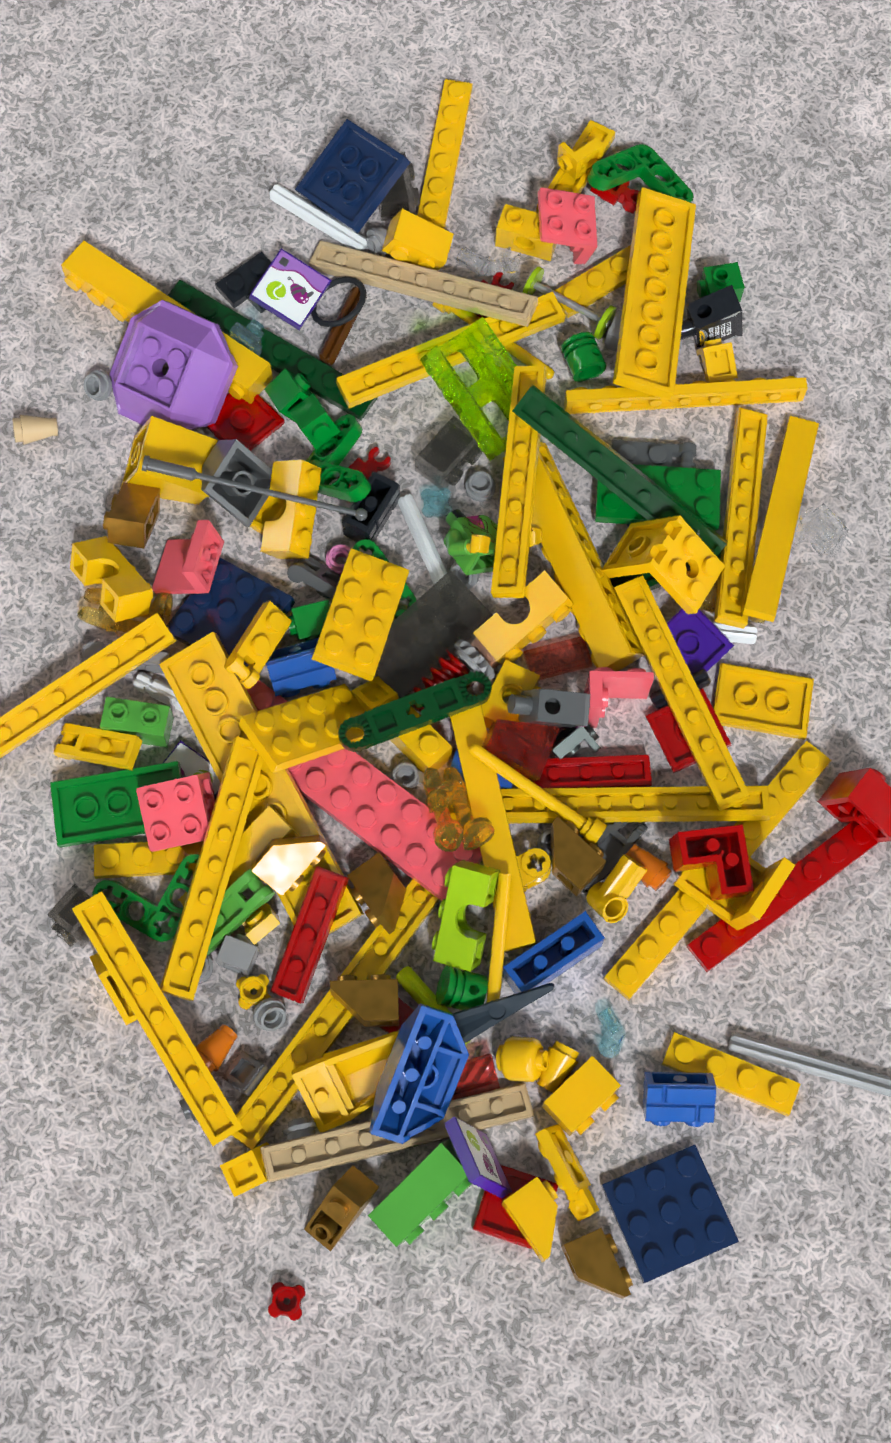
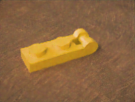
(257, 644)
(98, 746)

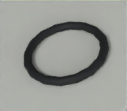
(353, 313)

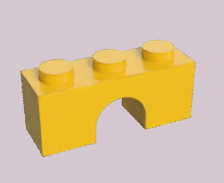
(292, 532)
(123, 588)
(507, 640)

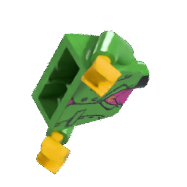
(473, 541)

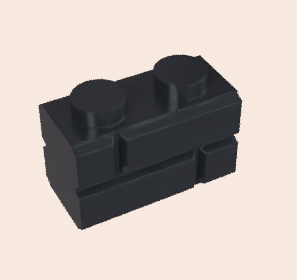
(379, 506)

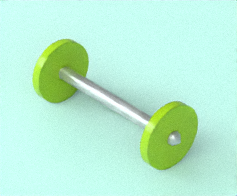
(604, 322)

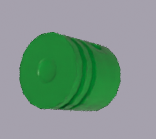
(583, 356)
(461, 988)

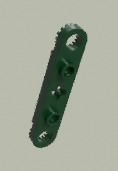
(392, 718)

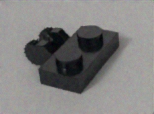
(241, 282)

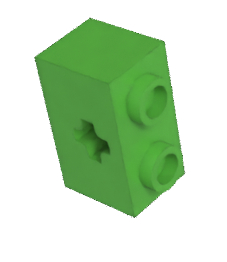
(146, 720)

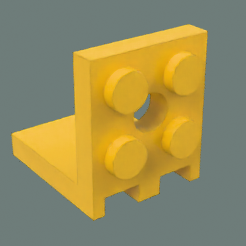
(663, 550)
(741, 910)

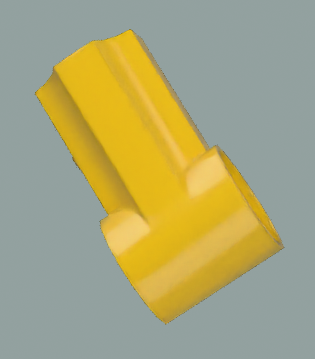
(611, 896)

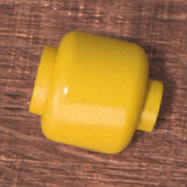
(522, 1059)

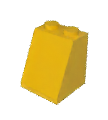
(174, 445)

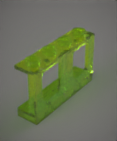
(494, 382)

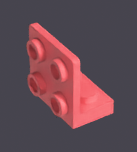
(568, 221)
(190, 563)
(607, 683)
(176, 811)

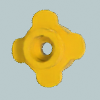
(245, 986)

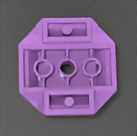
(197, 371)

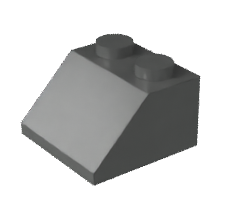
(236, 463)

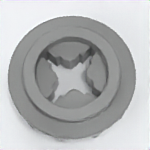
(473, 659)

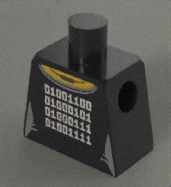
(713, 317)

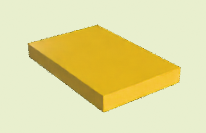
(763, 701)

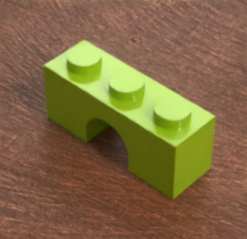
(456, 941)

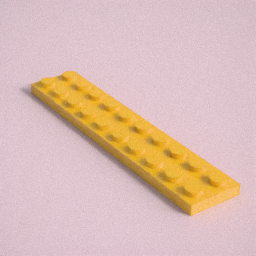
(214, 705)

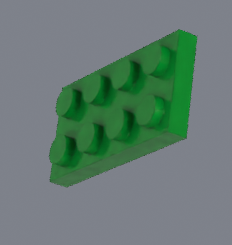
(692, 487)
(104, 804)

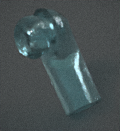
(613, 1036)

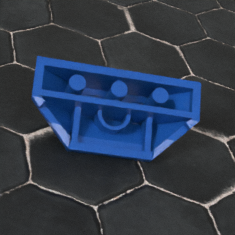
(419, 1075)

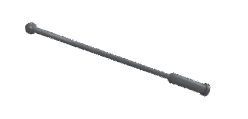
(190, 474)

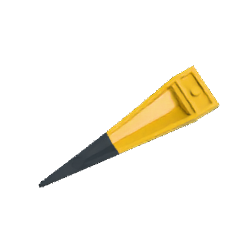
(346, 1079)

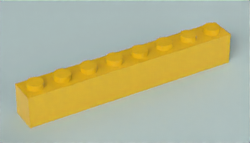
(128, 295)
(579, 570)

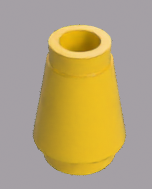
(561, 1062)

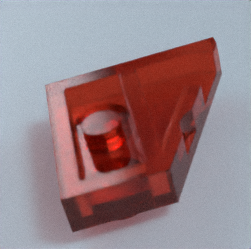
(521, 745)

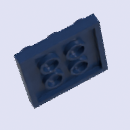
(352, 176)
(226, 608)
(669, 1213)

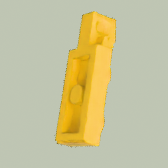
(568, 1171)

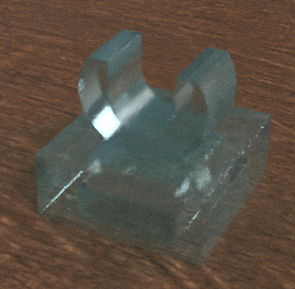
(248, 336)

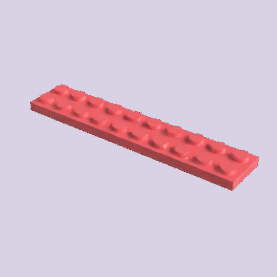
(374, 809)

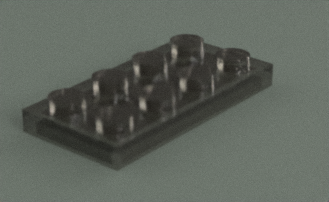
(427, 631)

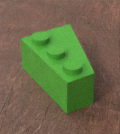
(421, 1195)

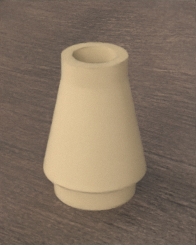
(33, 428)

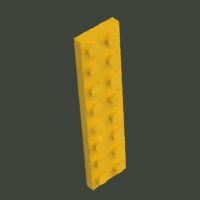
(655, 294)

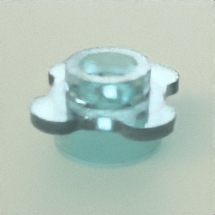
(432, 510)

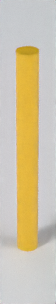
(499, 937)

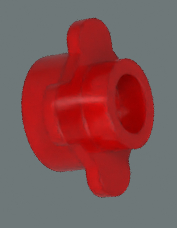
(281, 1292)

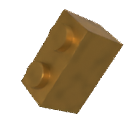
(132, 515)

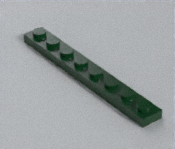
(274, 349)
(607, 464)

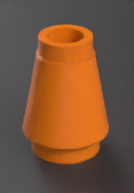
(657, 869)
(216, 1047)

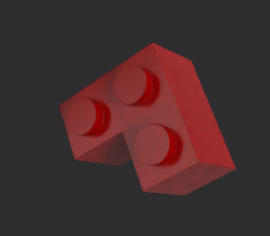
(861, 798)
(721, 853)

